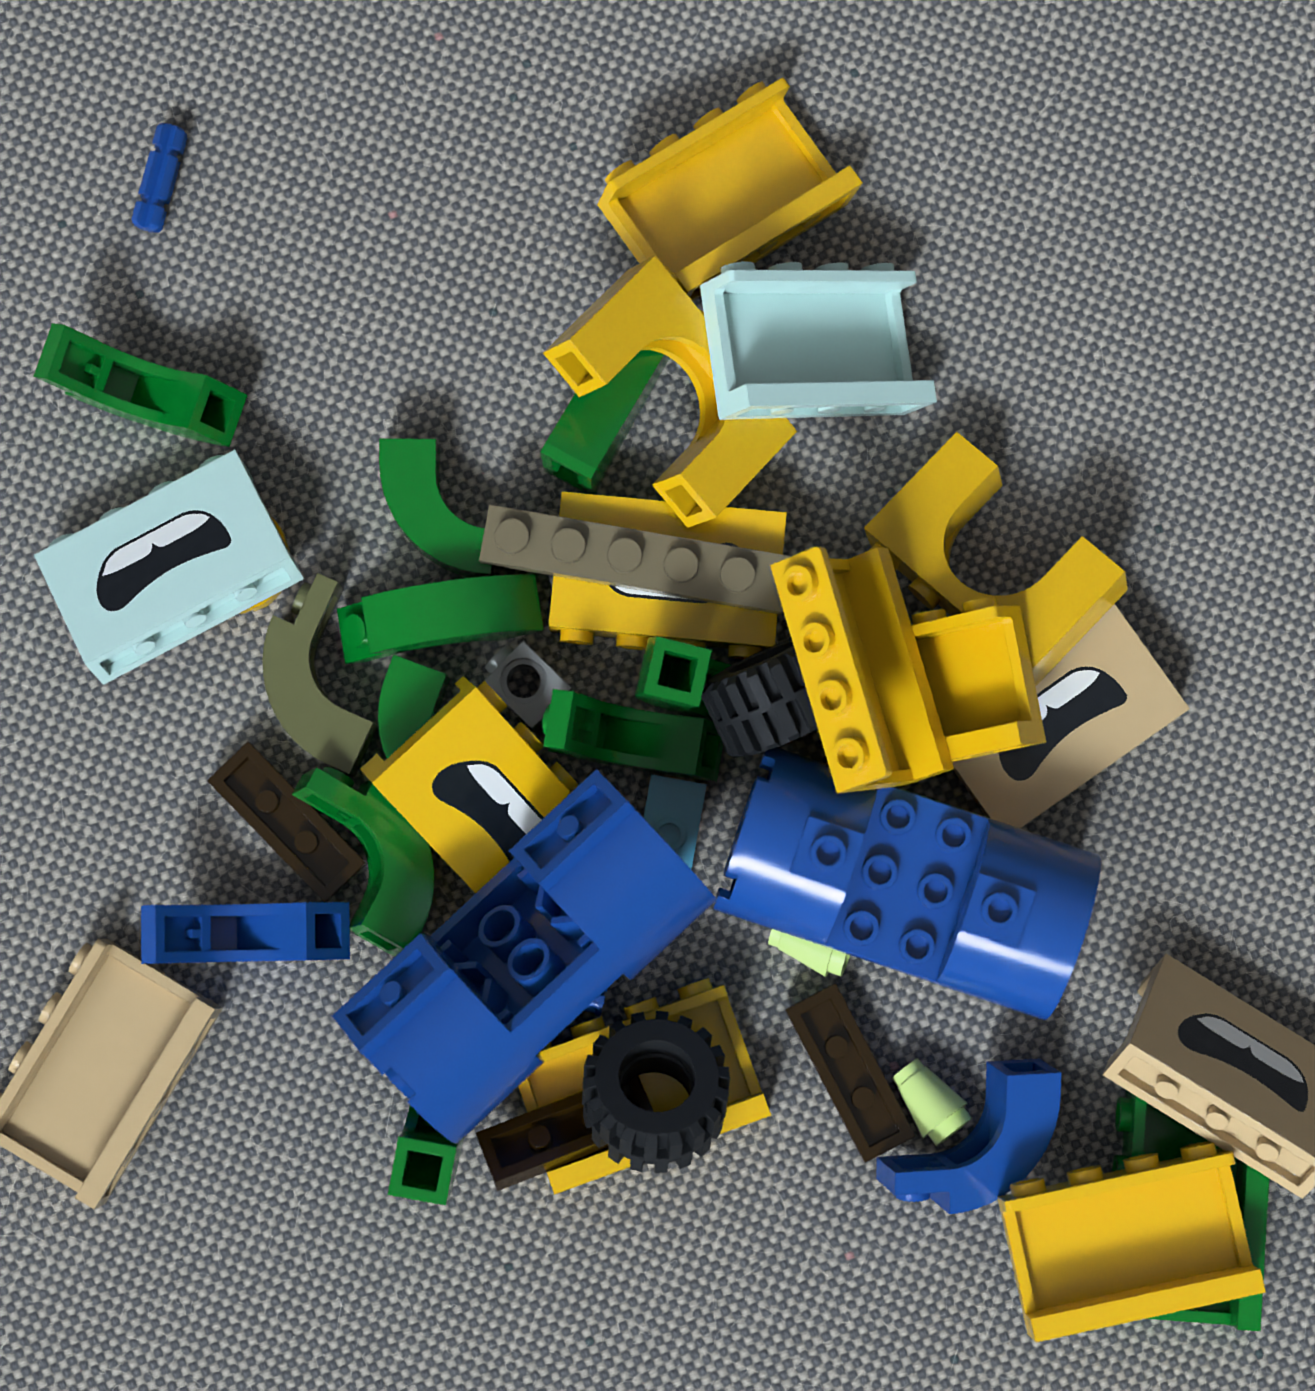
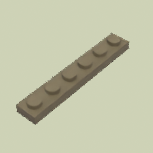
(631, 559)

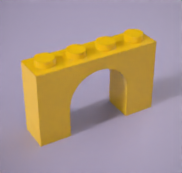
(655, 314)
(928, 516)

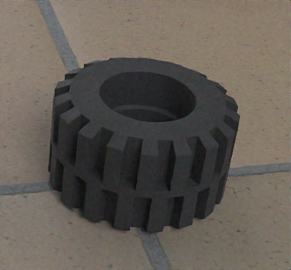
(760, 701)
(658, 1048)

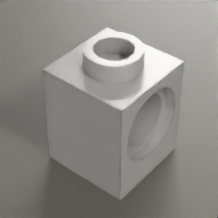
(505, 664)

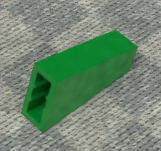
(598, 423)

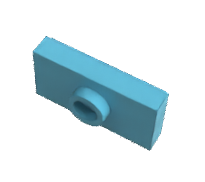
(675, 813)

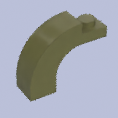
(293, 685)

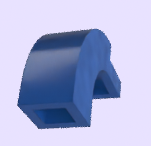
(245, 932)
(1001, 1149)

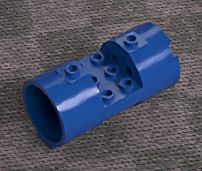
(911, 885)
(479, 999)

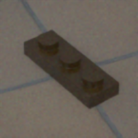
(287, 823)
(849, 1073)
(544, 1138)

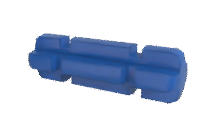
(159, 177)

